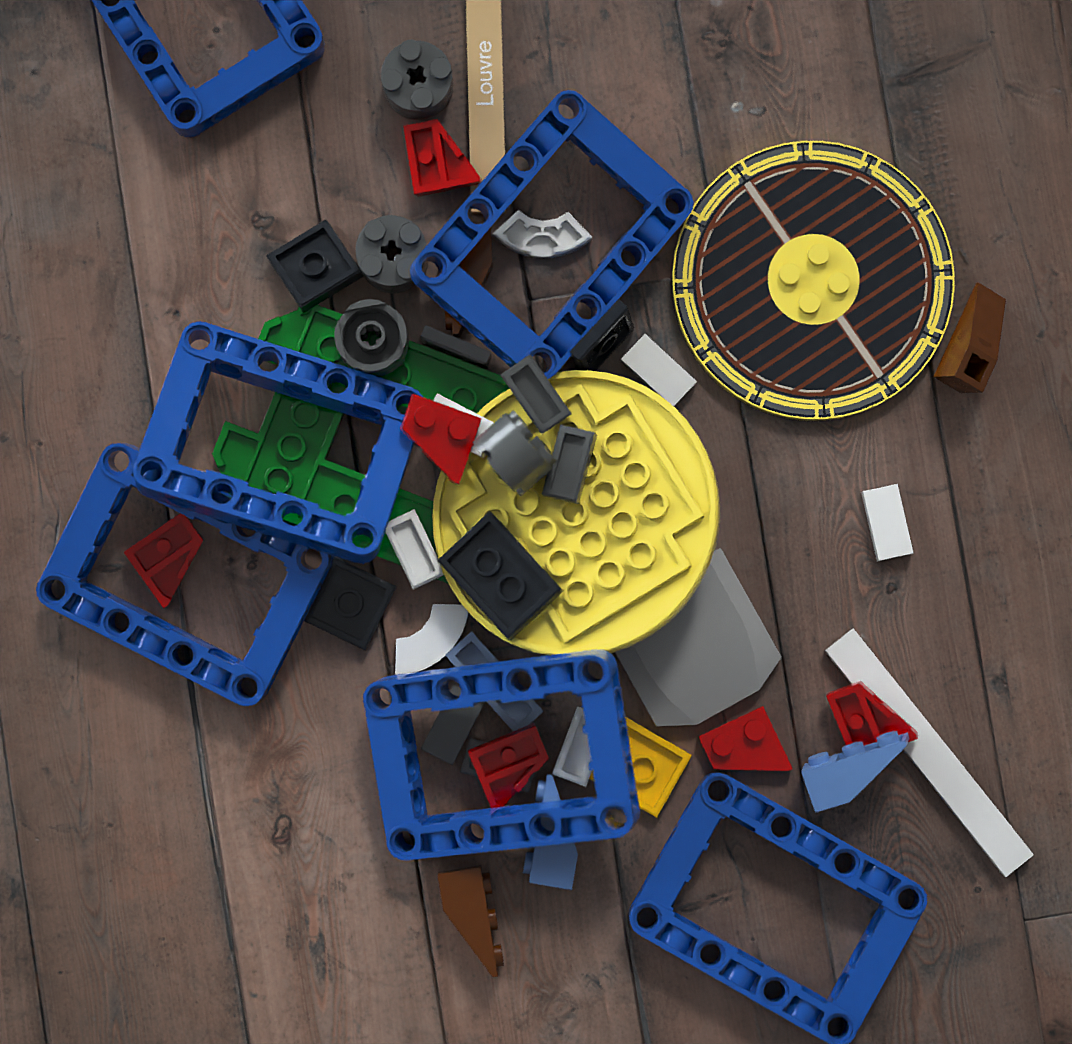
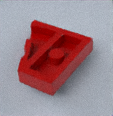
(436, 160)
(441, 434)
(165, 556)
(865, 715)
(745, 744)
(508, 763)

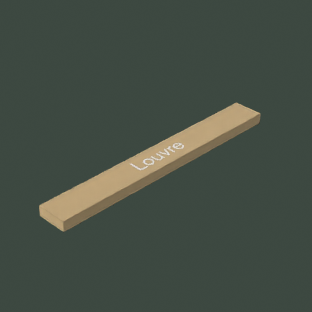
(485, 86)

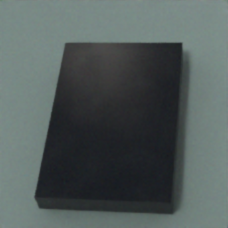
(500, 575)

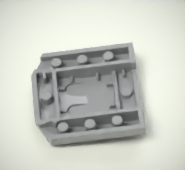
(704, 654)

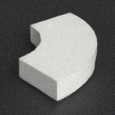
(542, 238)
(432, 641)

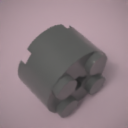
(411, 60)
(380, 237)
(354, 327)
(513, 453)

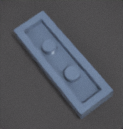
(473, 652)

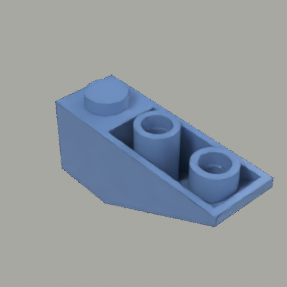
(843, 776)
(551, 863)

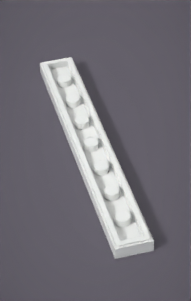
(935, 758)

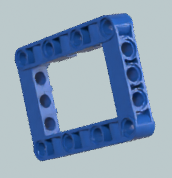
(233, 86)
(618, 157)
(297, 377)
(151, 635)
(507, 826)
(872, 956)

